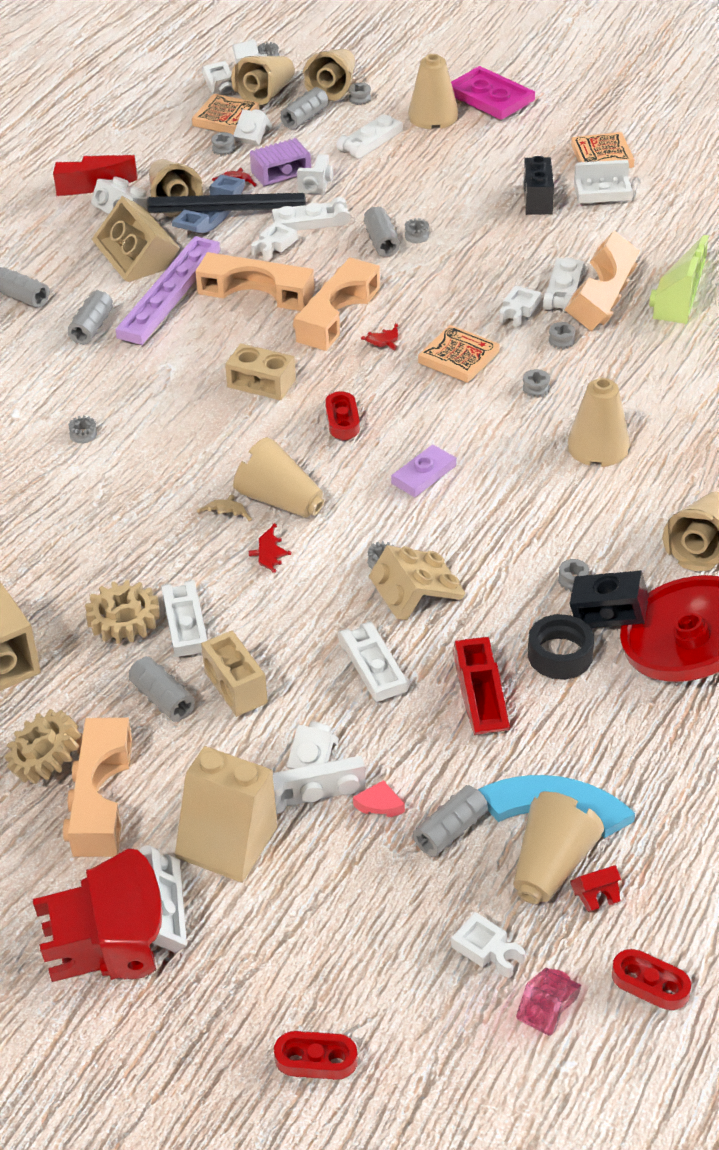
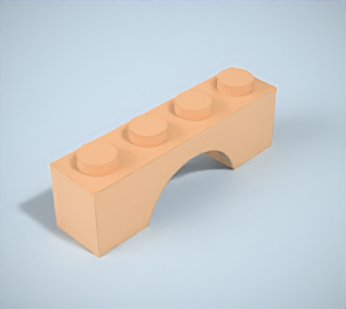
(225, 274)
(351, 284)
(594, 299)
(94, 820)

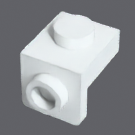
(245, 49)
(218, 77)
(251, 127)
(315, 179)
(311, 745)

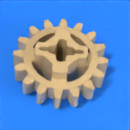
(122, 611)
(42, 746)

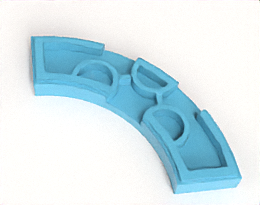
(515, 794)

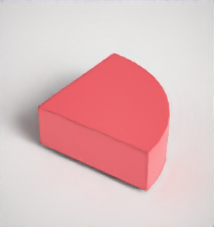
(379, 800)

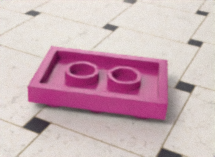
(491, 92)

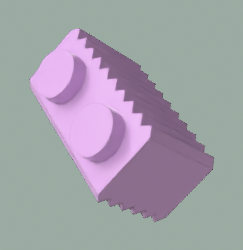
(279, 161)

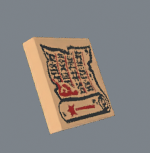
(222, 113)
(602, 148)
(458, 353)

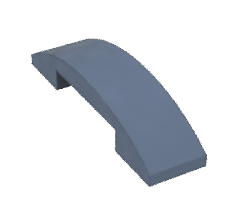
(207, 221)

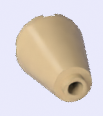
(330, 72)
(261, 77)
(433, 95)
(173, 179)
(600, 426)
(277, 480)
(694, 534)
(553, 845)

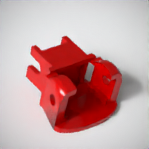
(104, 921)

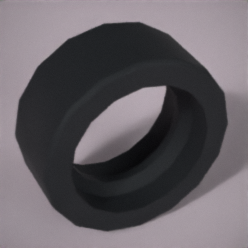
(558, 665)

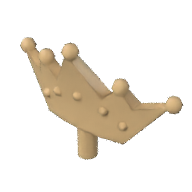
(226, 506)

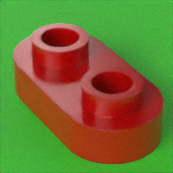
(342, 415)
(652, 979)
(316, 1052)

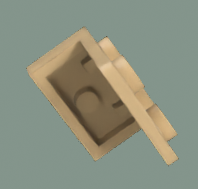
(408, 574)

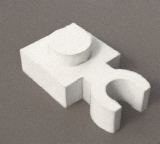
(274, 238)
(519, 303)
(486, 942)

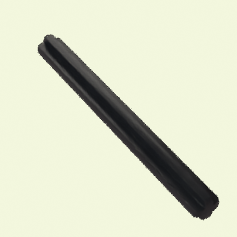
(224, 202)

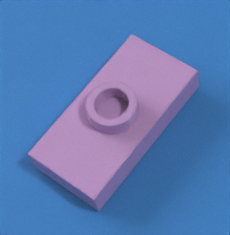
(423, 470)

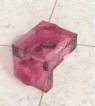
(546, 999)

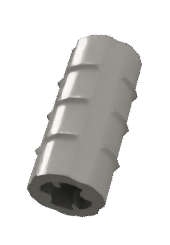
(304, 108)
(381, 231)
(23, 288)
(90, 317)
(161, 689)
(450, 820)

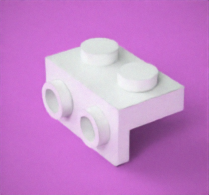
(602, 181)
(110, 191)

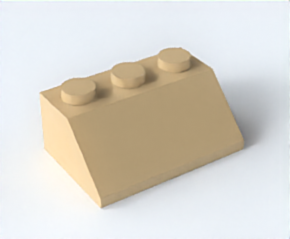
(134, 241)

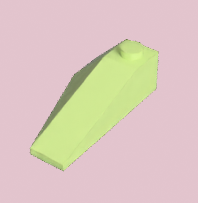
(679, 285)

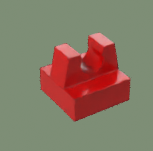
(600, 881)

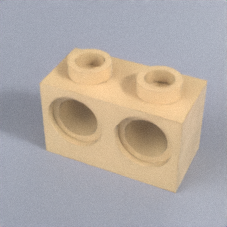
(260, 371)
(234, 673)

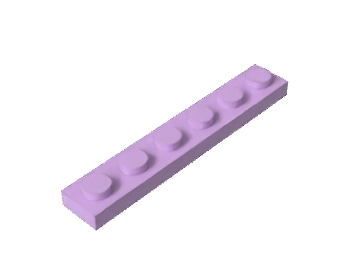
(165, 292)

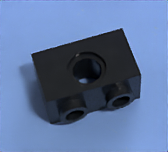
(538, 185)
(610, 599)

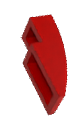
(81, 177)
(480, 685)

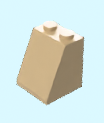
(17, 644)
(225, 814)

